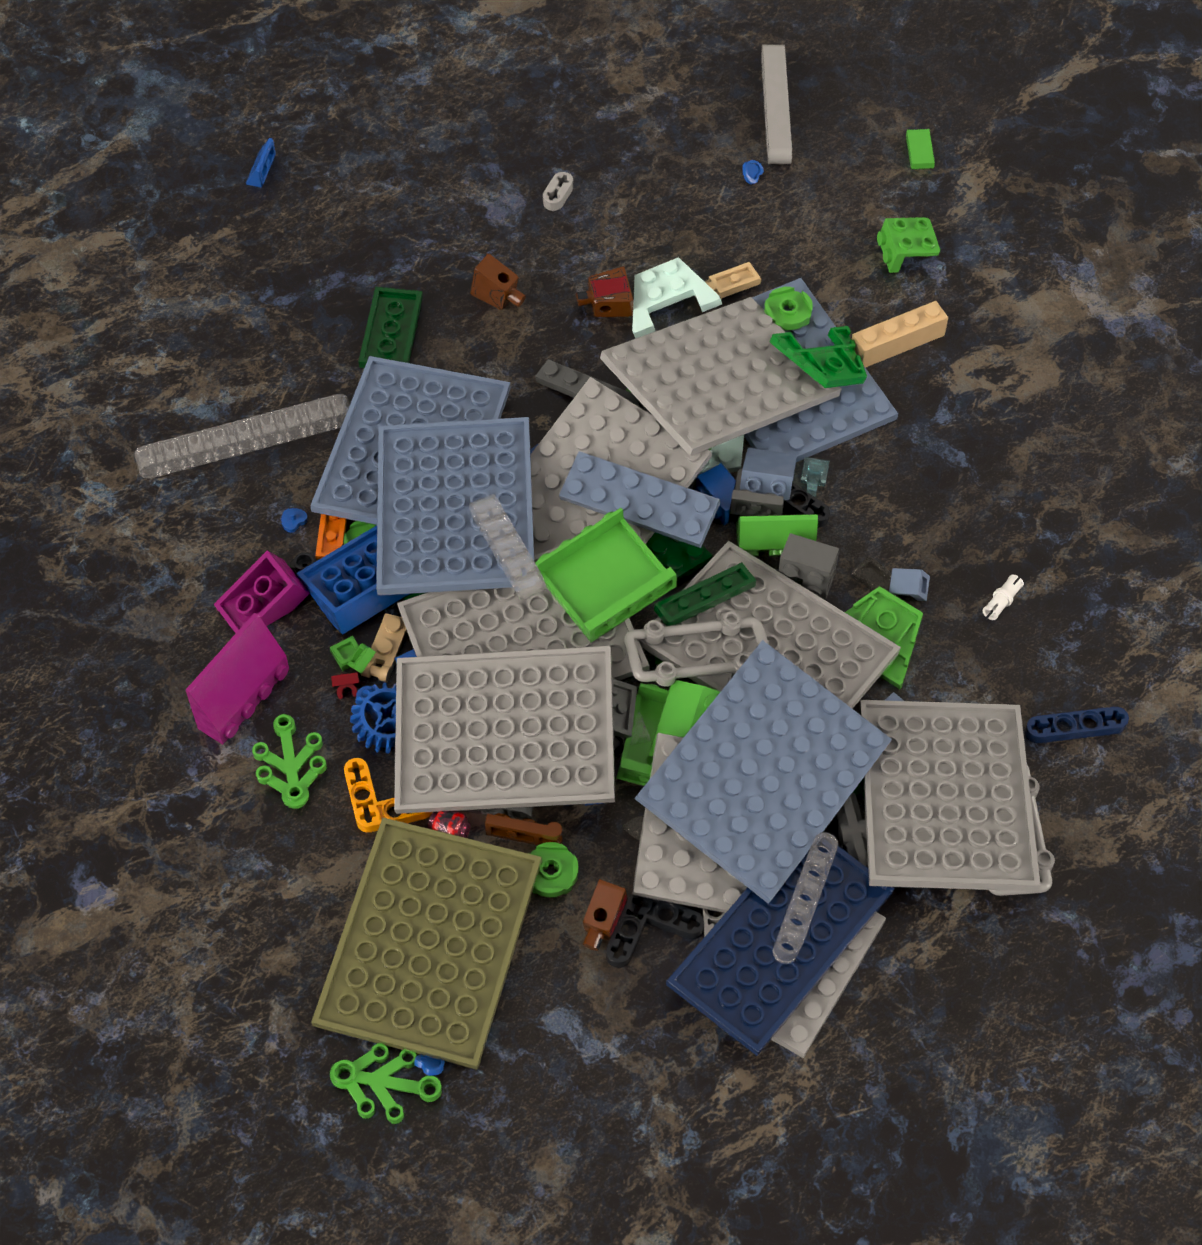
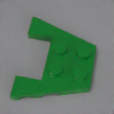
(827, 365)

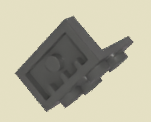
(754, 504)
(623, 708)

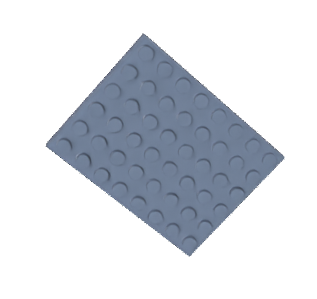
(395, 395)
(832, 422)
(424, 499)
(764, 770)

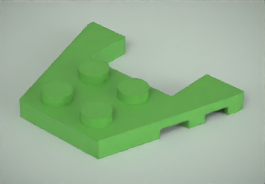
(894, 621)

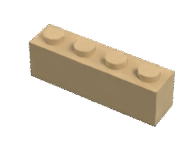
(900, 333)

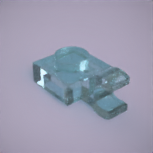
(814, 474)

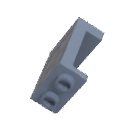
(768, 472)

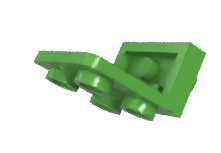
(906, 238)

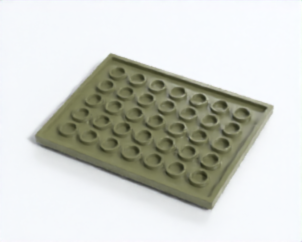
(428, 943)

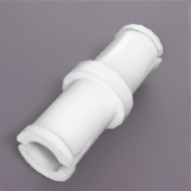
(1003, 597)

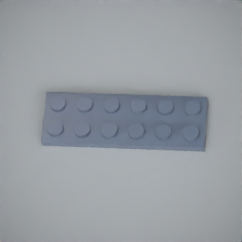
(643, 498)

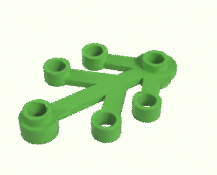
(290, 765)
(381, 1081)

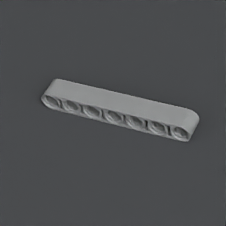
(776, 104)

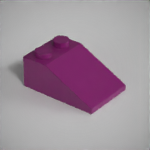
(266, 589)

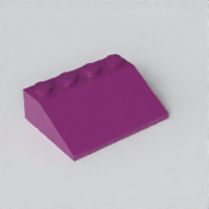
(237, 680)

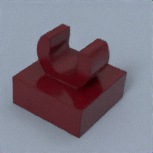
(345, 680)

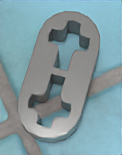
(562, 192)

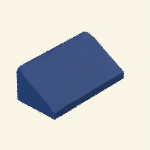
(262, 164)

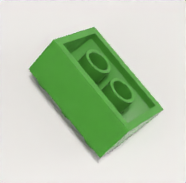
(771, 532)
(682, 709)

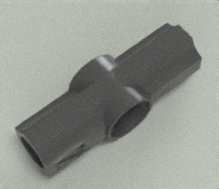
(852, 830)

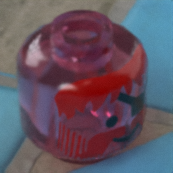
(450, 822)

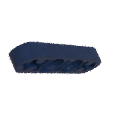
(1075, 720)

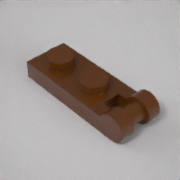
(522, 830)

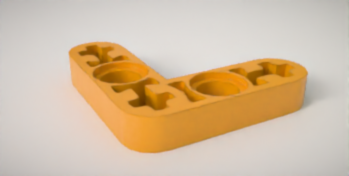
(376, 809)

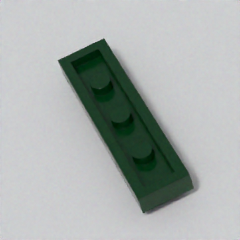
(705, 595)

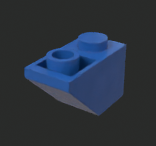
(718, 484)

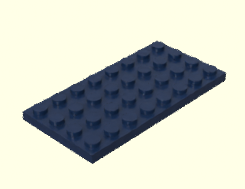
(733, 967)

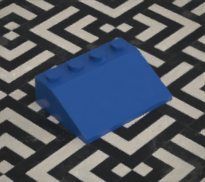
(347, 583)

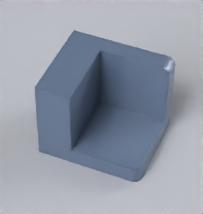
(910, 582)

